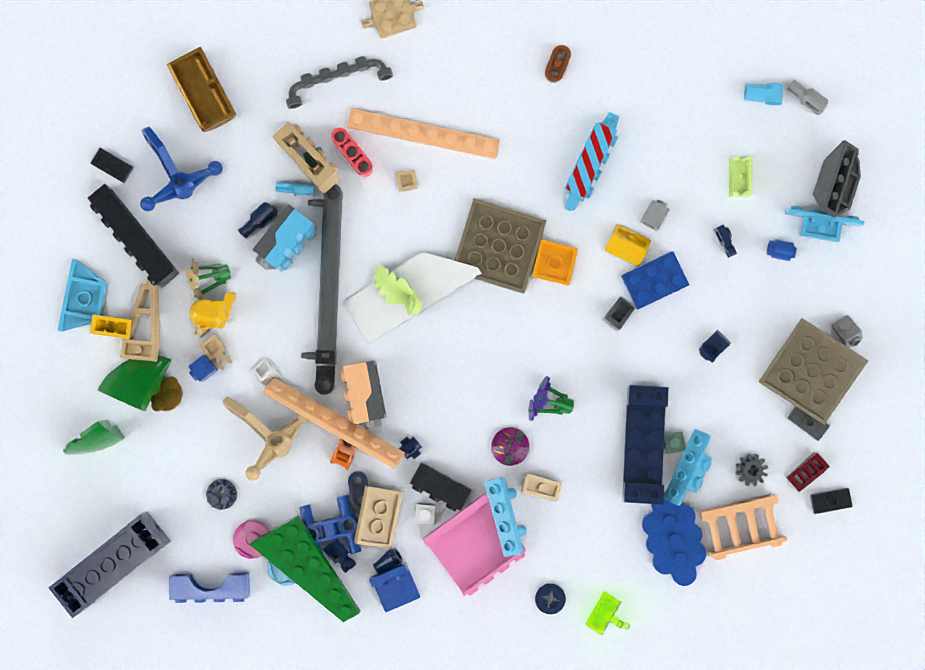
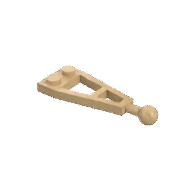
(140, 349)

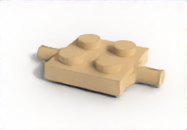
(392, 16)

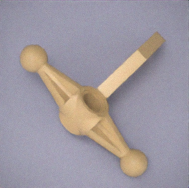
(272, 447)

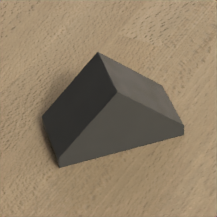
(618, 314)

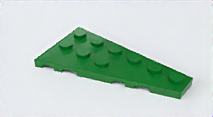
(300, 558)

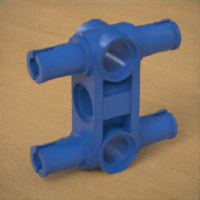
(333, 527)

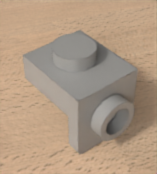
(848, 331)

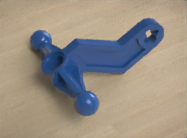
(180, 184)

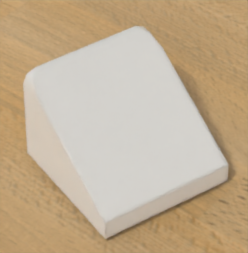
(265, 372)

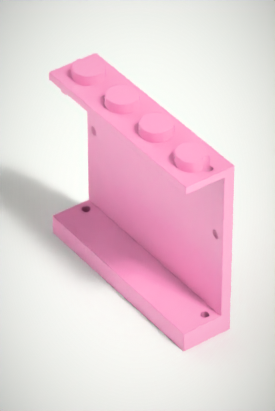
(470, 546)

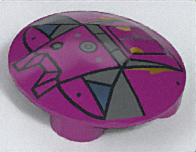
(510, 446)

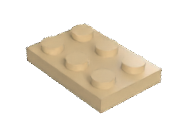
(378, 517)

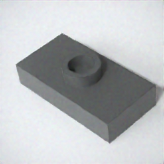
(807, 423)

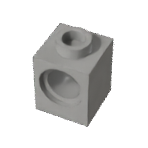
(655, 214)

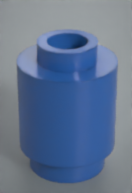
(781, 249)

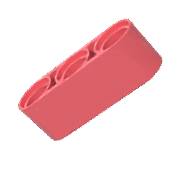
(347, 144)

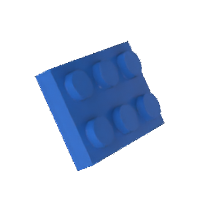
(655, 280)

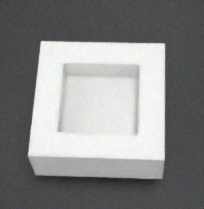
(425, 514)

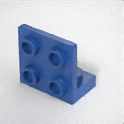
(395, 587)

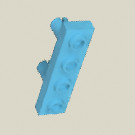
(504, 517)

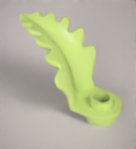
(397, 290)

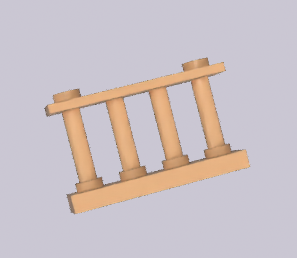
(748, 507)

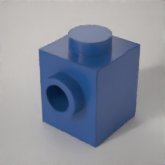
(202, 369)

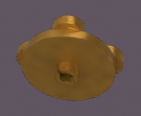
(168, 395)

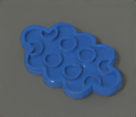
(674, 541)

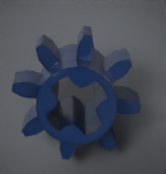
(410, 447)

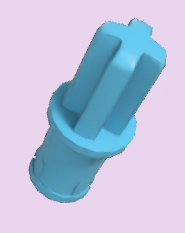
(296, 188)

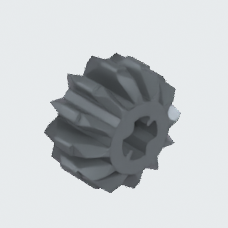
(746, 465)

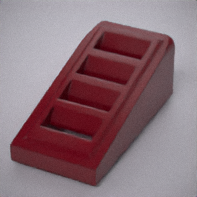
(803, 466)

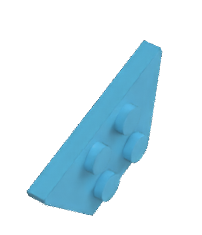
(82, 298)

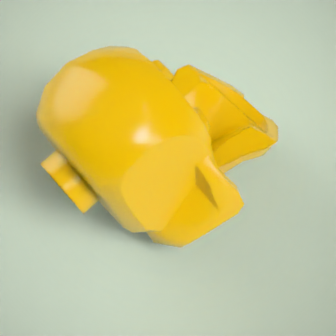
(212, 313)

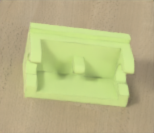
(740, 176)

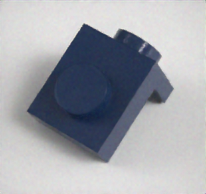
(714, 346)

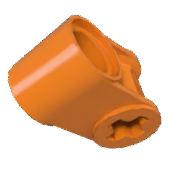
(343, 452)

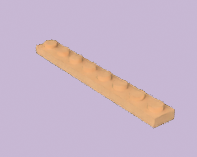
(423, 133)
(334, 423)

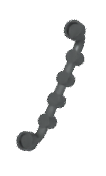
(343, 70)

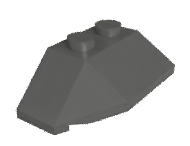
(838, 180)

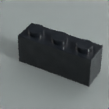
(440, 487)

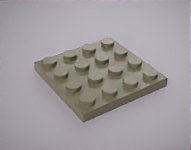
(500, 244)
(813, 371)

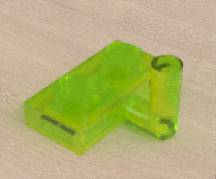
(604, 614)

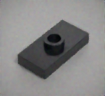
(112, 165)
(831, 500)

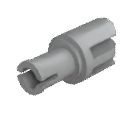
(809, 97)

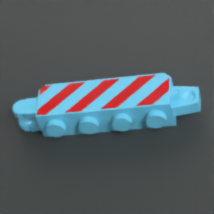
(588, 164)

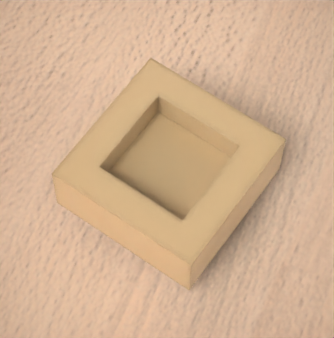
(406, 180)

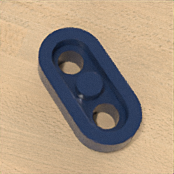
(357, 489)

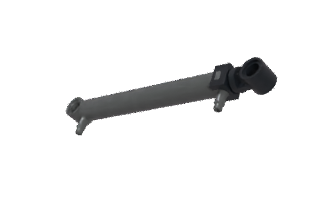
(328, 291)

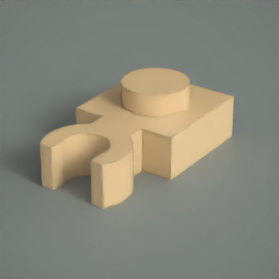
(214, 349)

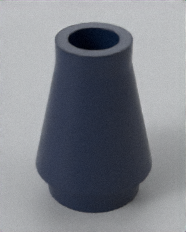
(389, 560)

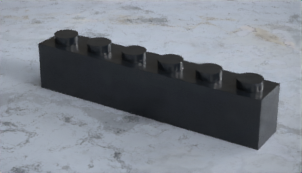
(133, 236)

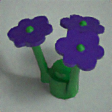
(561, 404)

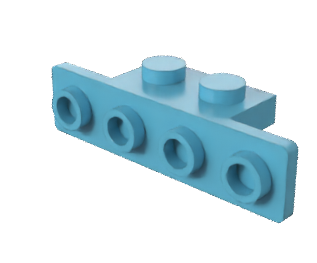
(821, 225)
(690, 469)

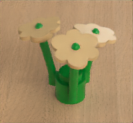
(219, 273)

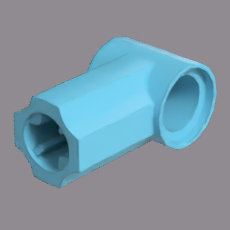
(769, 93)

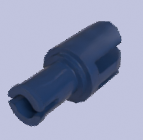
(258, 219)

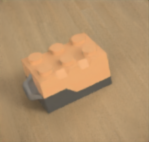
(364, 394)

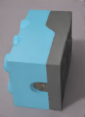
(284, 240)

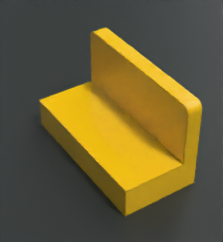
(627, 245)

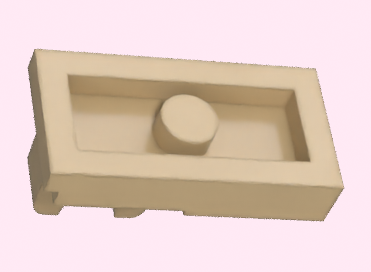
(541, 487)

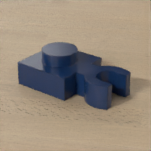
(724, 237)
(338, 554)

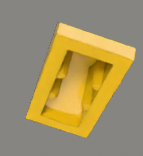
(110, 326)

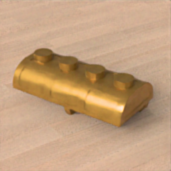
(202, 90)

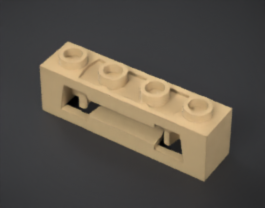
(288, 136)

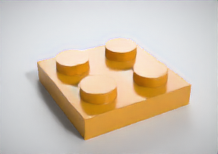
(554, 262)

